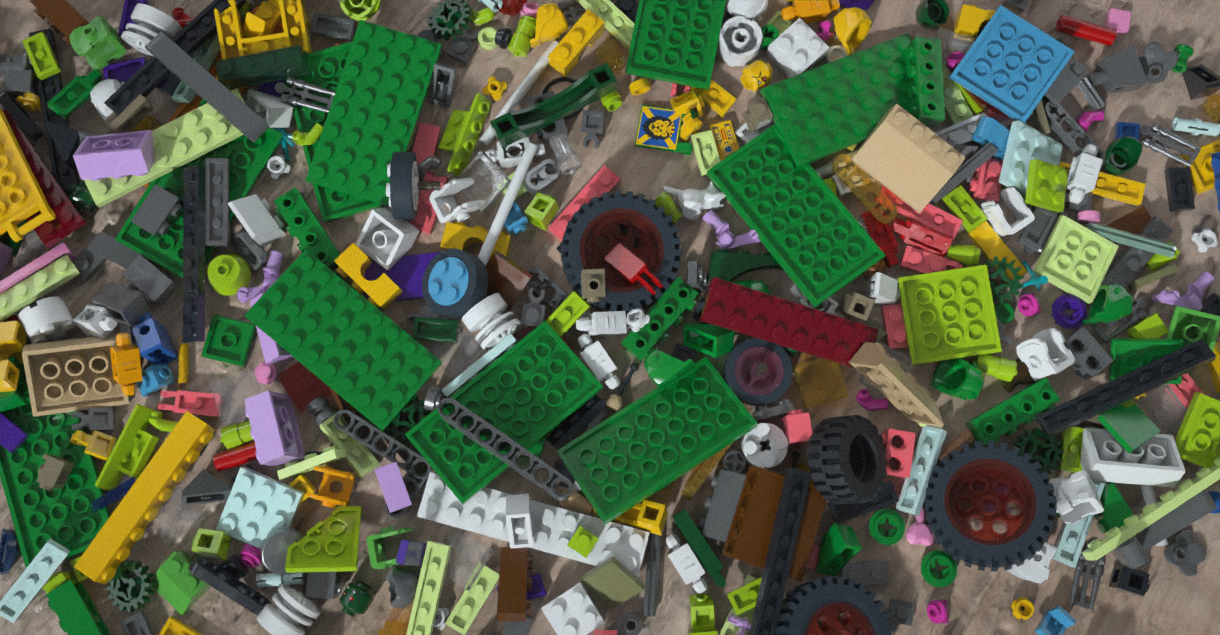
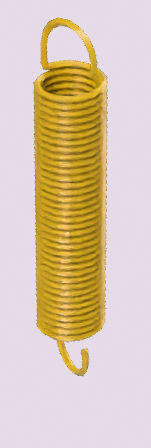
(183, 363)

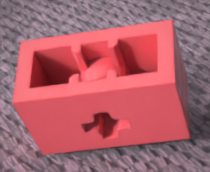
(796, 427)

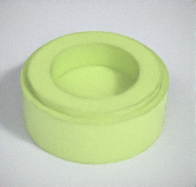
(487, 38)

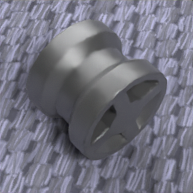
(737, 461)

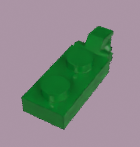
(74, 94)

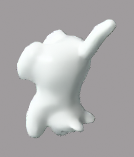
(694, 200)

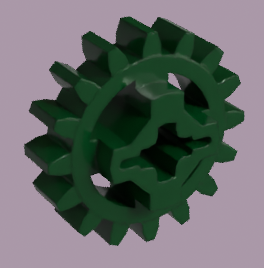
(450, 19)
(1009, 282)
(412, 410)
(1033, 444)
(131, 586)

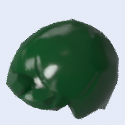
(932, 13)
(1122, 155)

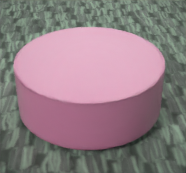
(1088, 216)

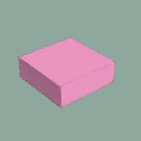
(1118, 20)

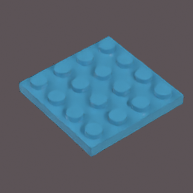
(1011, 64)

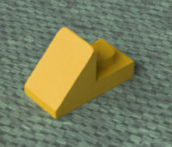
(262, 21)

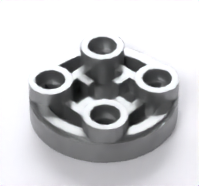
(275, 549)

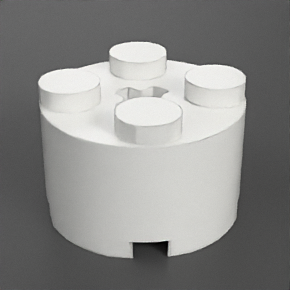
(748, 44)
(47, 320)
(776, 444)

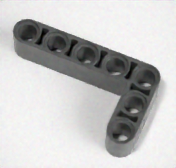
(389, 454)
(1132, 551)

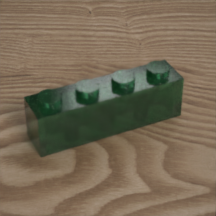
(263, 67)

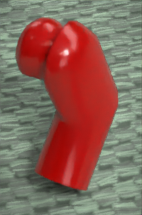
(181, 17)

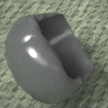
(402, 587)

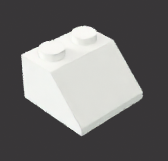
(258, 219)
(386, 238)

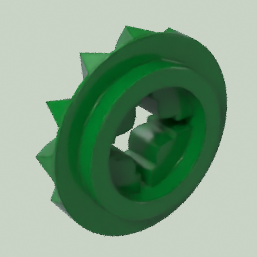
(893, 519)
(947, 574)

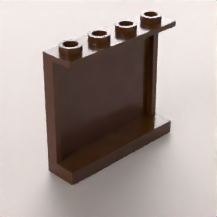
(755, 519)

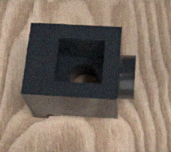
(1139, 580)

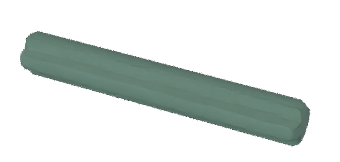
(1133, 240)

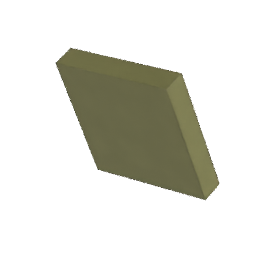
(612, 582)

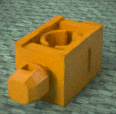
(810, 10)
(126, 363)

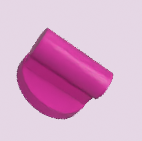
(824, 30)
(953, 60)
(1029, 305)
(251, 556)
(938, 611)

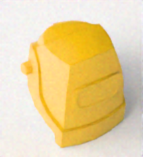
(549, 24)
(852, 28)

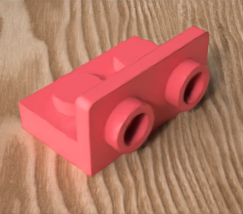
(986, 184)

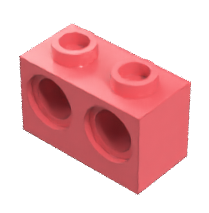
(902, 455)

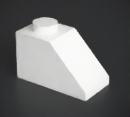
(270, 108)
(882, 289)
(519, 521)

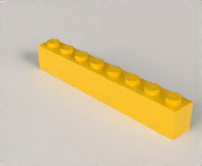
(145, 499)

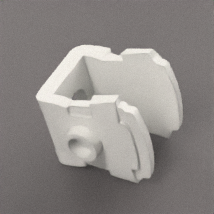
(445, 196)
(1018, 207)
(1045, 353)
(1076, 497)
(1036, 568)

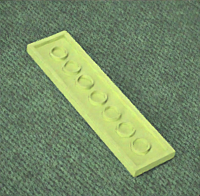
(172, 148)

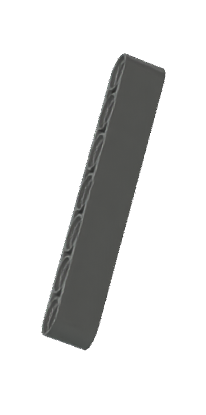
(207, 87)
(499, 439)

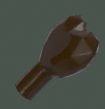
(1023, 376)

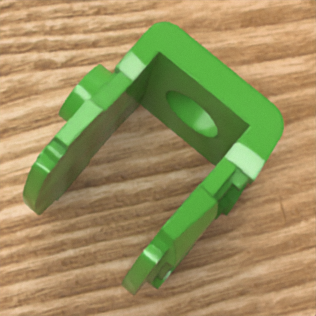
(97, 42)
(377, 549)

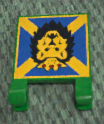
(661, 129)

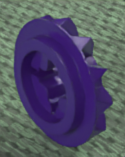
(1072, 303)

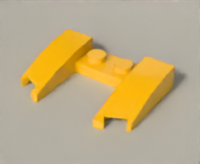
(235, 45)

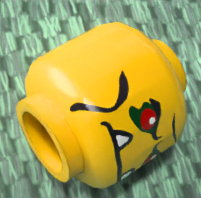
(756, 75)

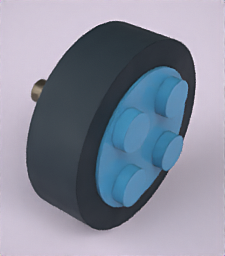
(454, 282)

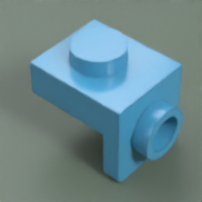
(516, 221)
(155, 378)
(1055, 622)

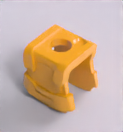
(325, 494)

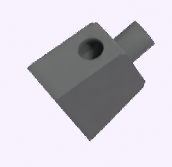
(1120, 72)

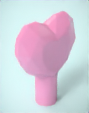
(919, 531)

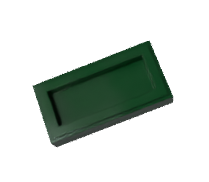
(436, 330)

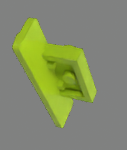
(463, 133)
(130, 450)

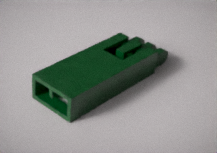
(699, 546)

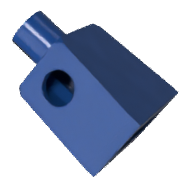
(154, 341)

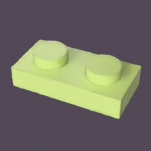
(705, 151)

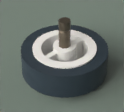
(405, 185)

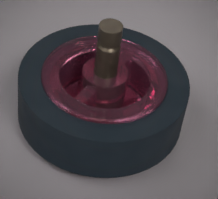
(758, 372)

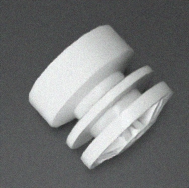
(150, 23)
(489, 318)
(291, 611)

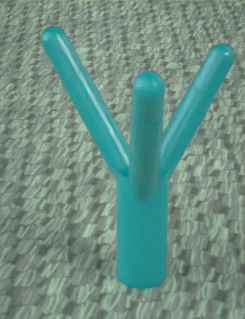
(286, 138)
(1034, 280)

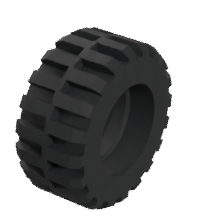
(847, 459)

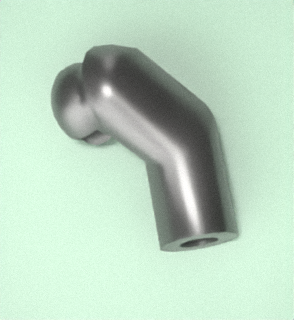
(429, 162)

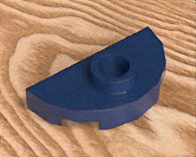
(8, 550)

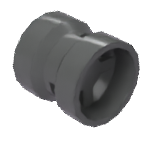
(321, 409)

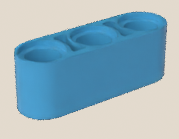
(992, 132)

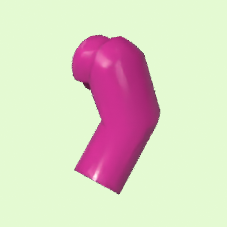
(1087, 118)
(870, 404)

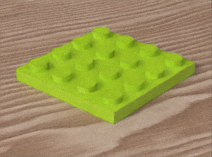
(949, 314)

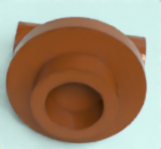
(878, 267)

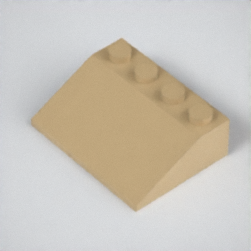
(908, 158)
(71, 375)
(896, 385)

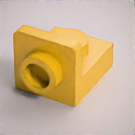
(685, 102)

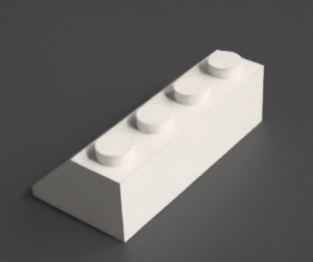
(1151, 464)

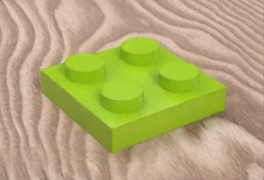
(1046, 185)

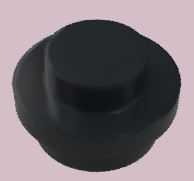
(503, 37)

